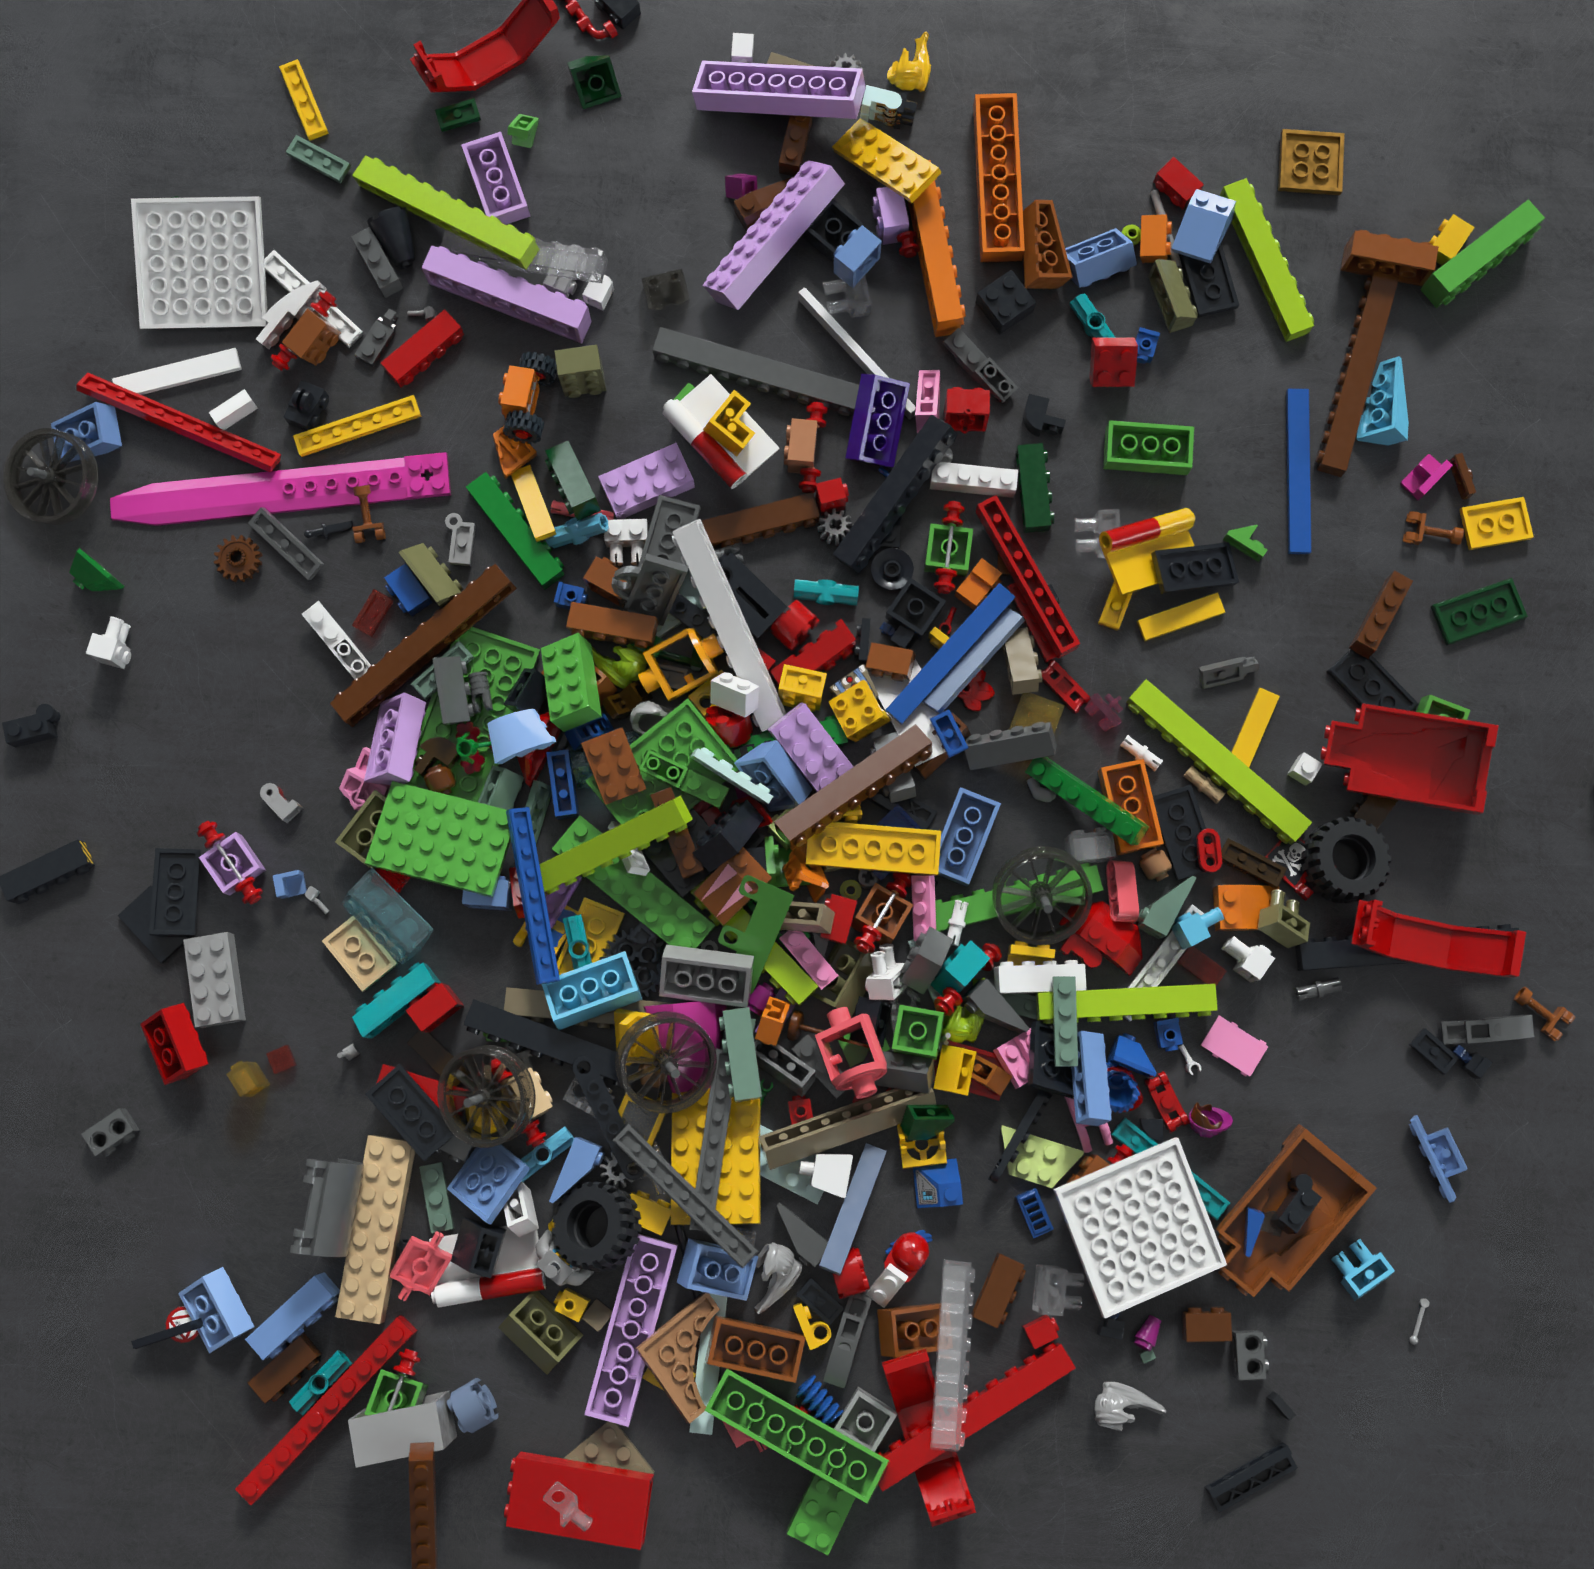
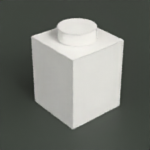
(742, 48)
(598, 294)
(1304, 769)

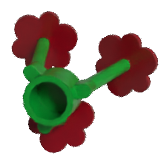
(467, 747)

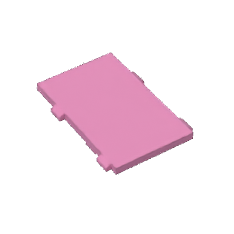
(1234, 1046)

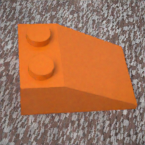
(1241, 905)

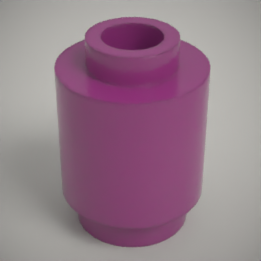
(760, 997)

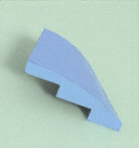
(518, 735)

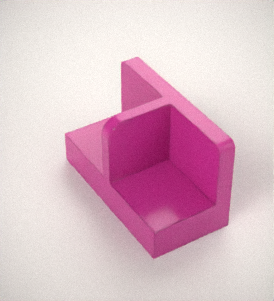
(1424, 476)

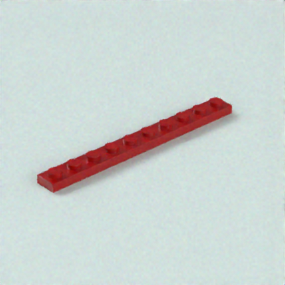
(178, 422)

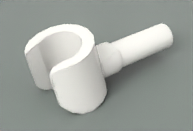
(1189, 1061)

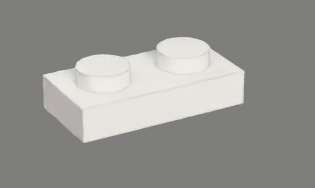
(887, 1285)

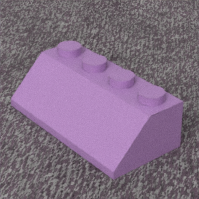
(395, 740)

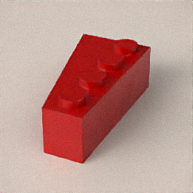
(822, 654)

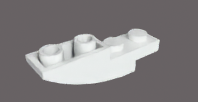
(283, 312)
(336, 640)

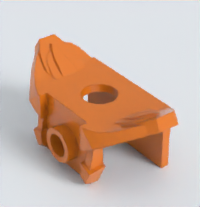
(796, 872)

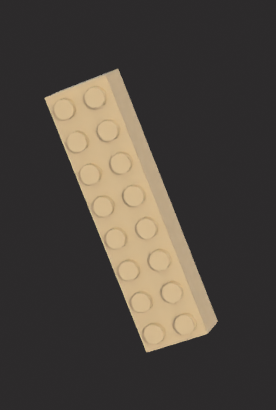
(376, 1230)

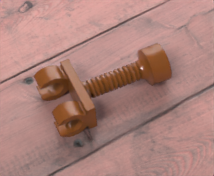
(363, 492)
(1454, 535)
(1524, 996)

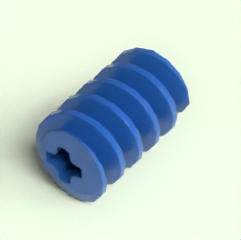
(818, 1401)

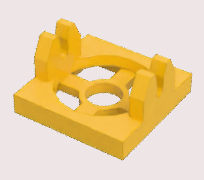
(910, 1162)

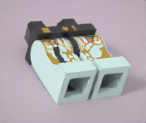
(887, 107)

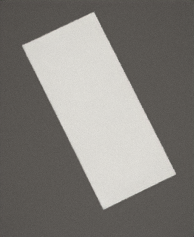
(889, 690)

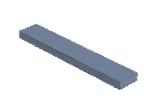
(973, 660)
(852, 1209)

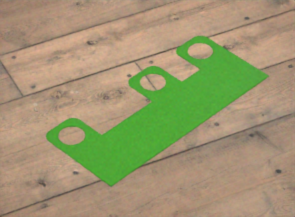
(763, 925)

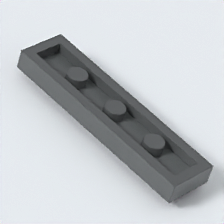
(286, 543)

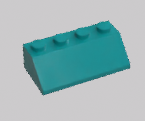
(394, 1002)

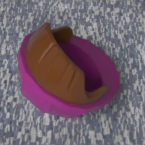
(1208, 1120)

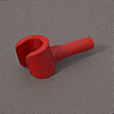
(948, 620)

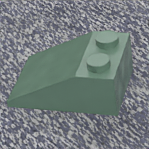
(1161, 914)

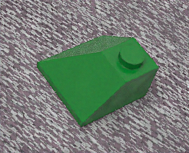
(91, 574)

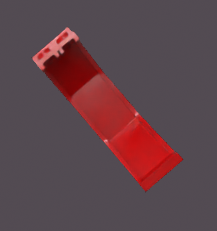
(491, 54)
(1437, 943)
(941, 1478)

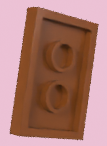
(613, 766)

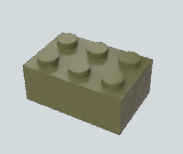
(580, 371)

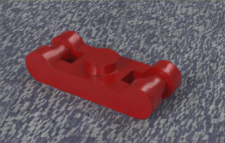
(1064, 686)
(1166, 1101)

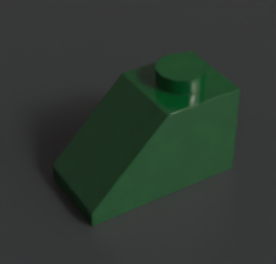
(925, 1121)

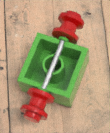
(948, 548)
(395, 1390)

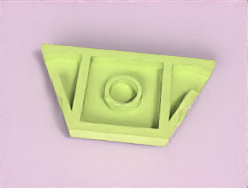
(1040, 1159)

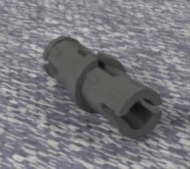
(1318, 989)

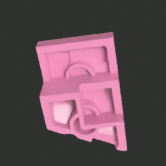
(355, 787)

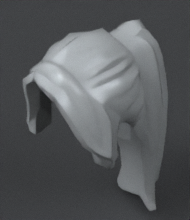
(647, 715)
(784, 1269)
(1117, 1396)

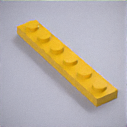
(357, 426)

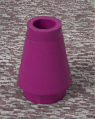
(1148, 1333)

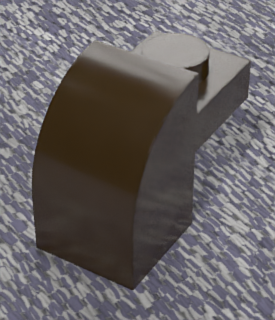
(622, 704)
(436, 749)

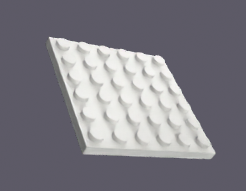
(199, 262)
(1140, 1227)

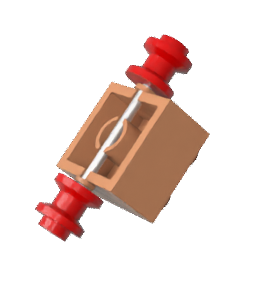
(801, 439)

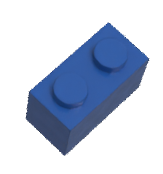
(408, 590)

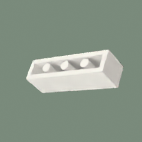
(974, 479)
(1035, 978)

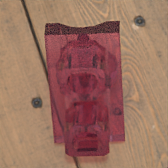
(1111, 718)

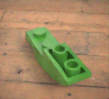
(684, 779)

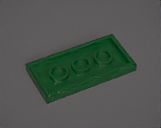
(1479, 611)

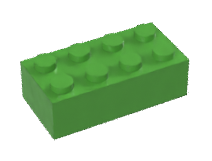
(1148, 447)
(571, 682)
(820, 1514)

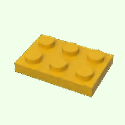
(1496, 523)

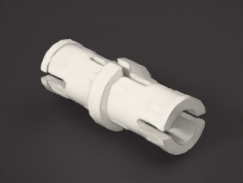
(1141, 752)
(957, 921)

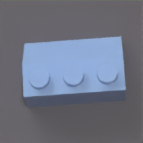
(219, 1308)

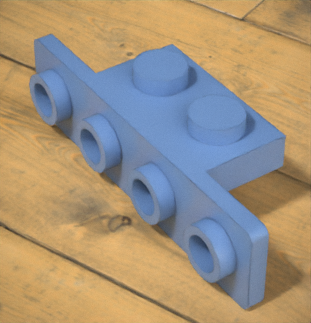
(1442, 1154)

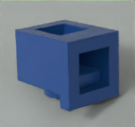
(1147, 338)
(561, 598)
(1161, 1029)

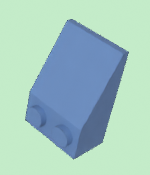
(1204, 226)
(94, 425)
(579, 1163)
(713, 1271)

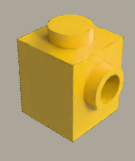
(571, 1304)

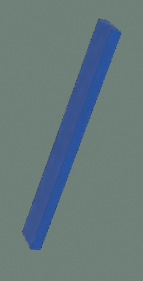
(1298, 471)
(950, 653)
(532, 896)

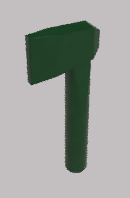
(695, 662)

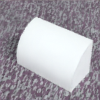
(233, 410)

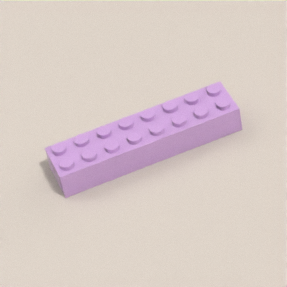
(779, 89)
(773, 234)
(507, 294)
(631, 1323)

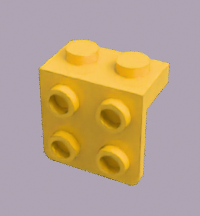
(1022, 952)

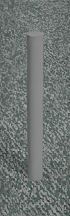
(1160, 211)

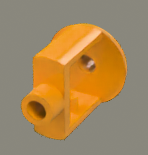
(707, 650)

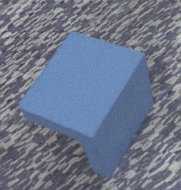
(289, 884)

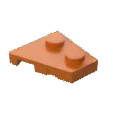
(512, 454)

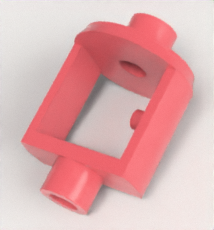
(861, 1077)

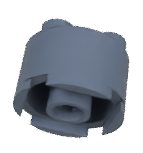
(473, 1406)

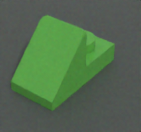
(523, 130)
(1240, 540)

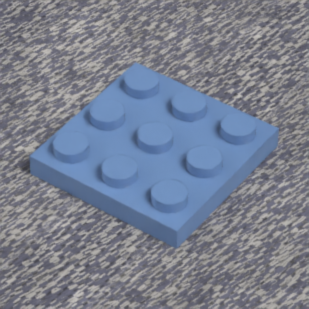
(488, 1180)

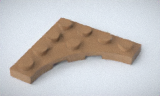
(672, 1353)

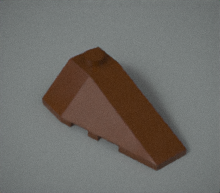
(754, 203)

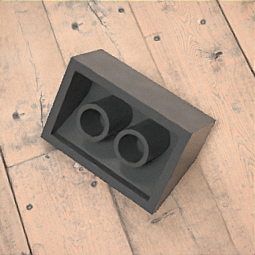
(452, 690)

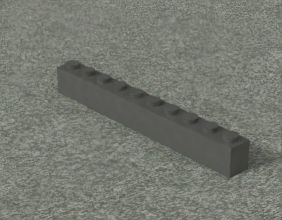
(755, 371)

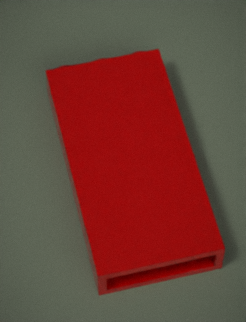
(609, 1495)

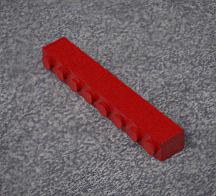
(1027, 576)

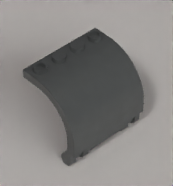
(329, 1208)

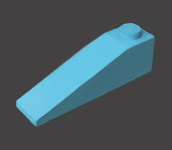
(1386, 410)

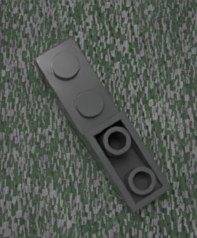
(978, 366)
(1487, 1029)
(847, 1340)

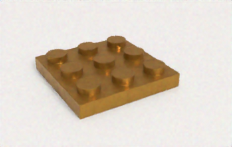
(1311, 162)

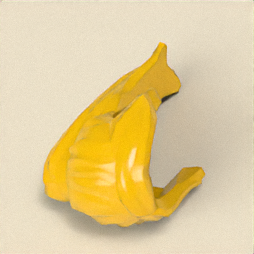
(914, 74)

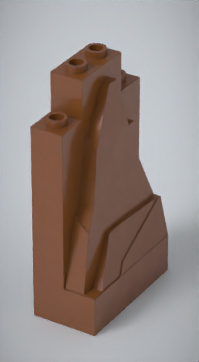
(1291, 1255)

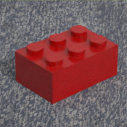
(174, 1043)

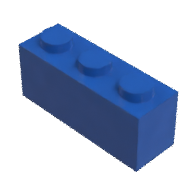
(562, 785)

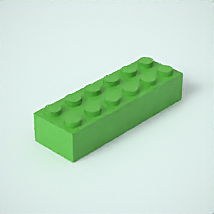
(1483, 254)

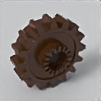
(247, 565)

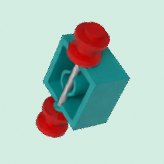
(959, 971)

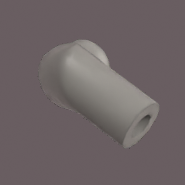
(1040, 793)

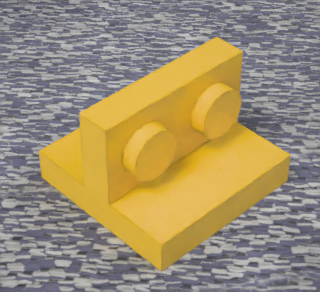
(623, 1021)

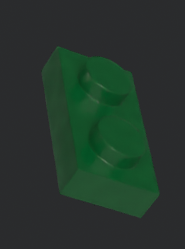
(457, 115)

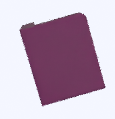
(739, 185)

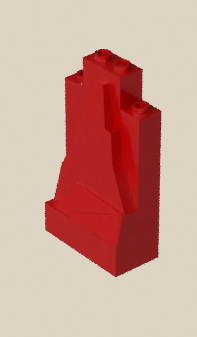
(1413, 757)

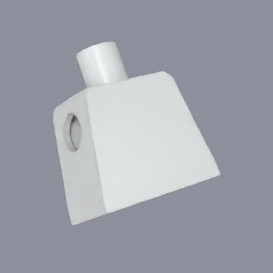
(829, 1172)

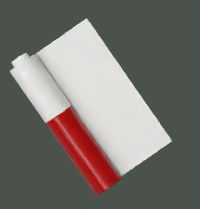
(693, 414)
(514, 1273)

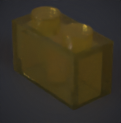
(247, 1078)

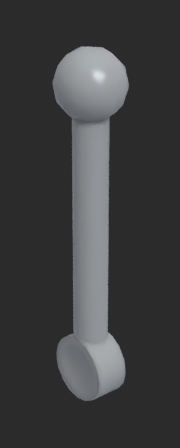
(1424, 1303)

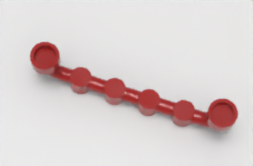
(585, 24)

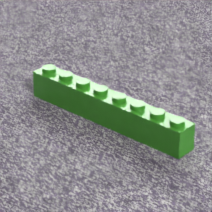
(981, 902)

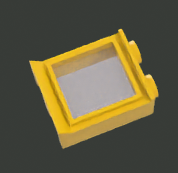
(641, 1120)

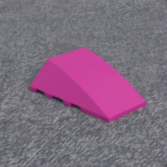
(707, 1017)

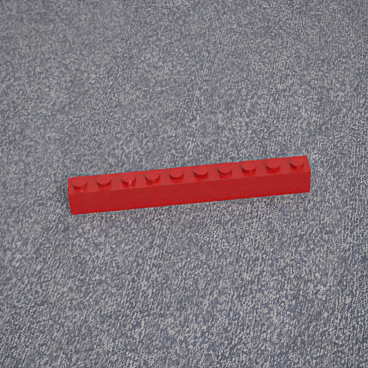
(980, 1409)
(326, 1410)

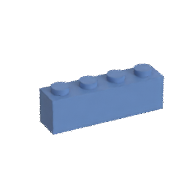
(1091, 1081)

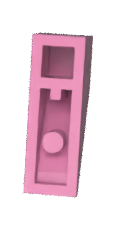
(927, 396)

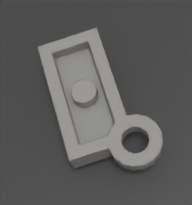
(461, 541)

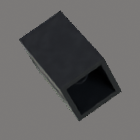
(751, 595)

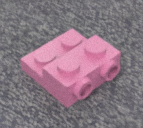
(1015, 1058)

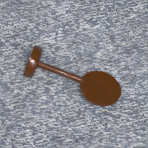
(796, 1027)

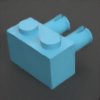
(1193, 928)
(1366, 1277)

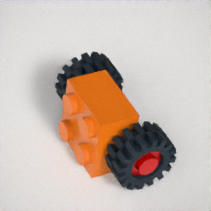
(521, 396)

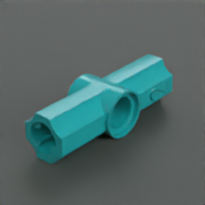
(1087, 313)
(826, 592)
(576, 933)
(311, 1392)

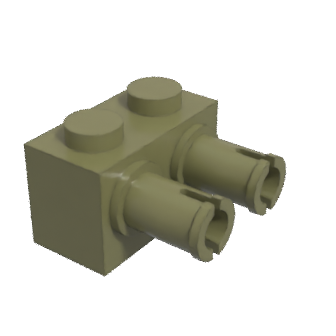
(1283, 922)

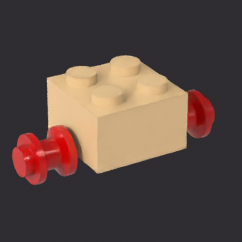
(542, 1102)

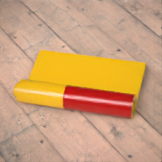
(1130, 547)

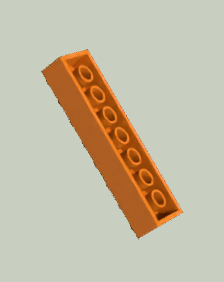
(998, 177)
(936, 262)

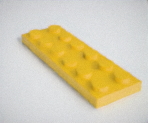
(886, 160)
(875, 848)

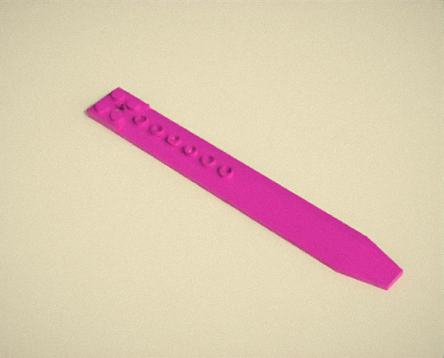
(283, 490)

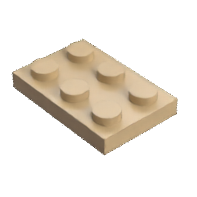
(359, 953)

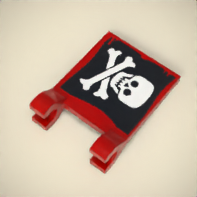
(1290, 858)

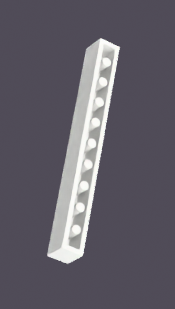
(727, 619)

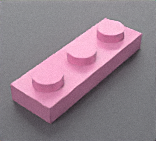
(924, 904)
(809, 958)

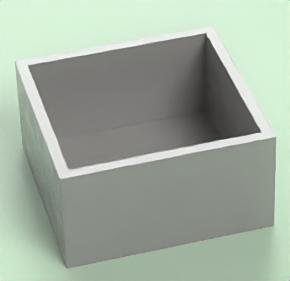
(389, 1433)

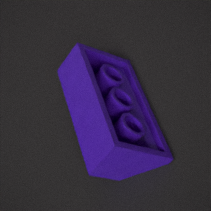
(877, 420)

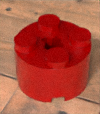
(793, 625)
(729, 726)
(852, 1277)

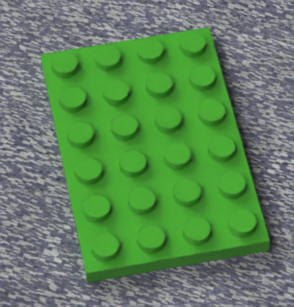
(675, 739)
(441, 839)

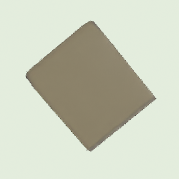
(597, 1315)

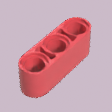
(1122, 891)

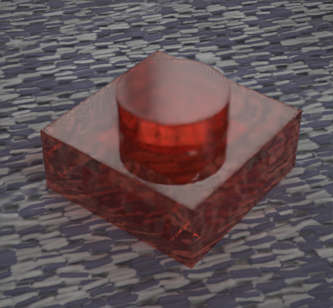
(281, 1059)

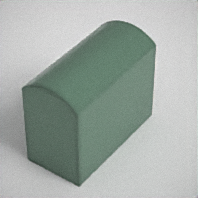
(1147, 1356)

